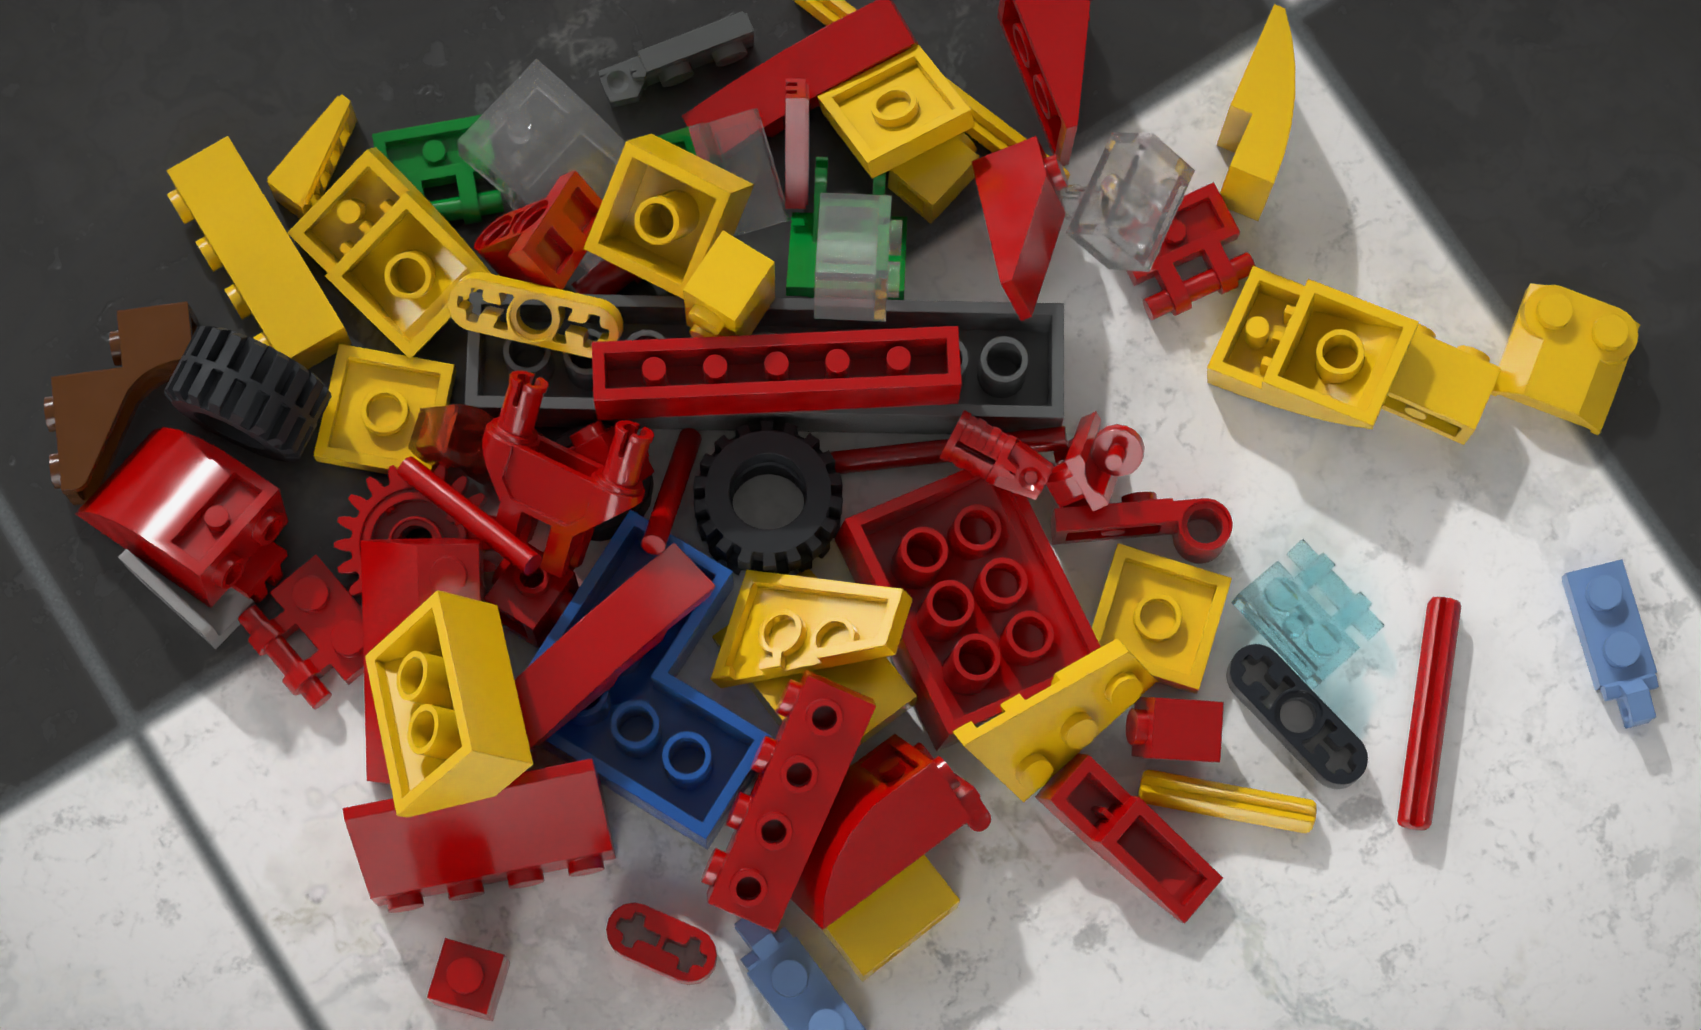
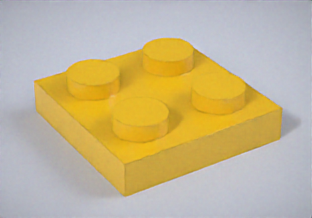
(896, 111)
(377, 407)
(1162, 614)

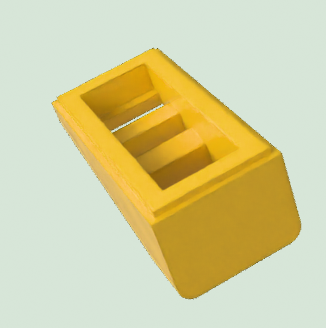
(311, 163)

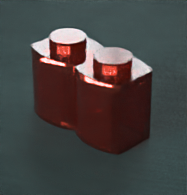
(452, 439)

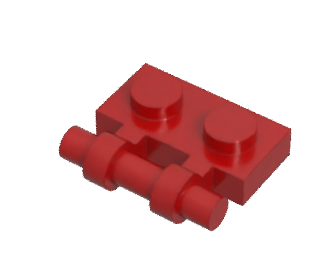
(1197, 230)
(328, 618)

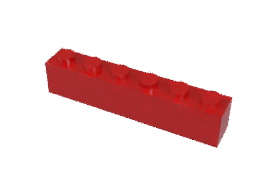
(776, 372)

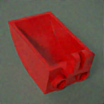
(193, 516)
(883, 820)

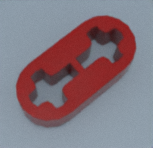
(668, 930)

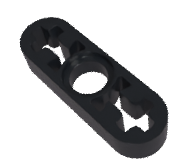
(1339, 738)

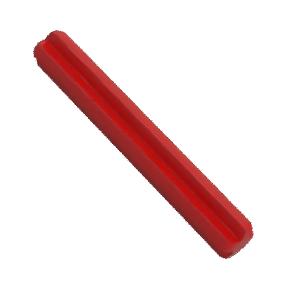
(1429, 713)

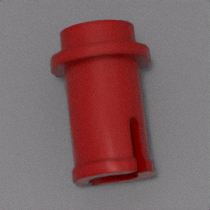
(604, 280)

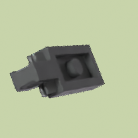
(675, 58)

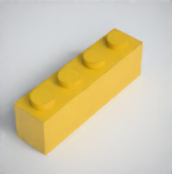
(256, 253)

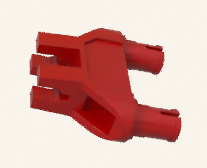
(555, 484)

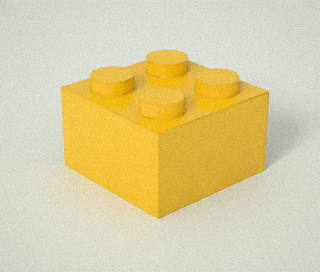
(665, 212)

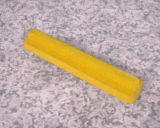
(1227, 801)

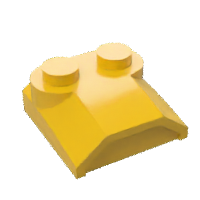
(1566, 355)

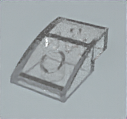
(536, 137)

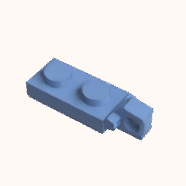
(1613, 639)
(793, 981)

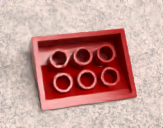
(986, 596)
(532, 827)

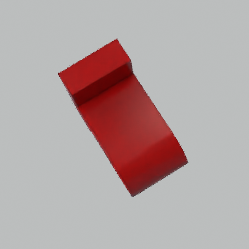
(543, 238)

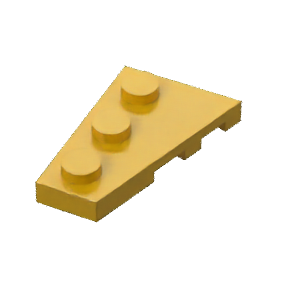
(806, 624)
(1050, 728)

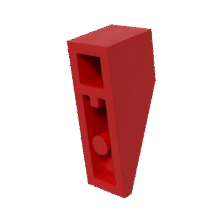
(1022, 216)

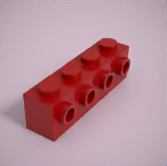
(789, 799)

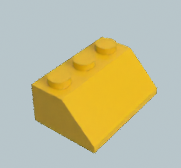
(447, 706)

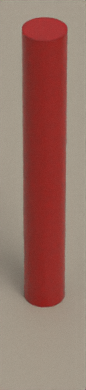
(671, 491)
(469, 515)

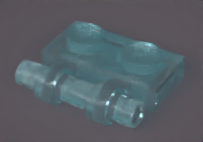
(1298, 624)

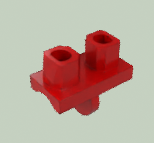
(1094, 462)

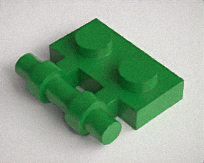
(431, 158)

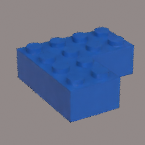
(651, 731)

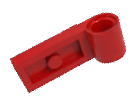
(1144, 516)

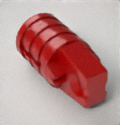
(996, 457)

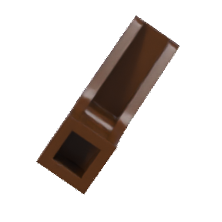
(97, 406)

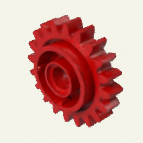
(395, 513)

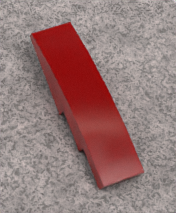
(823, 59)
(608, 642)

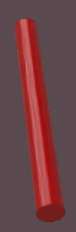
(929, 451)

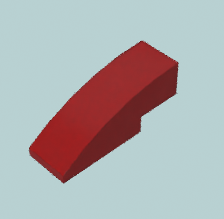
(1129, 836)

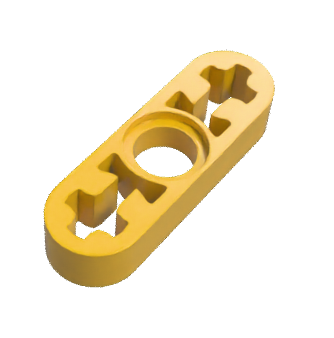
(495, 291)

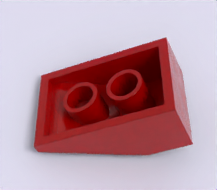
(1050, 55)

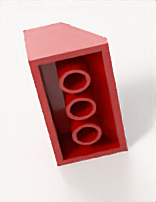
(395, 582)

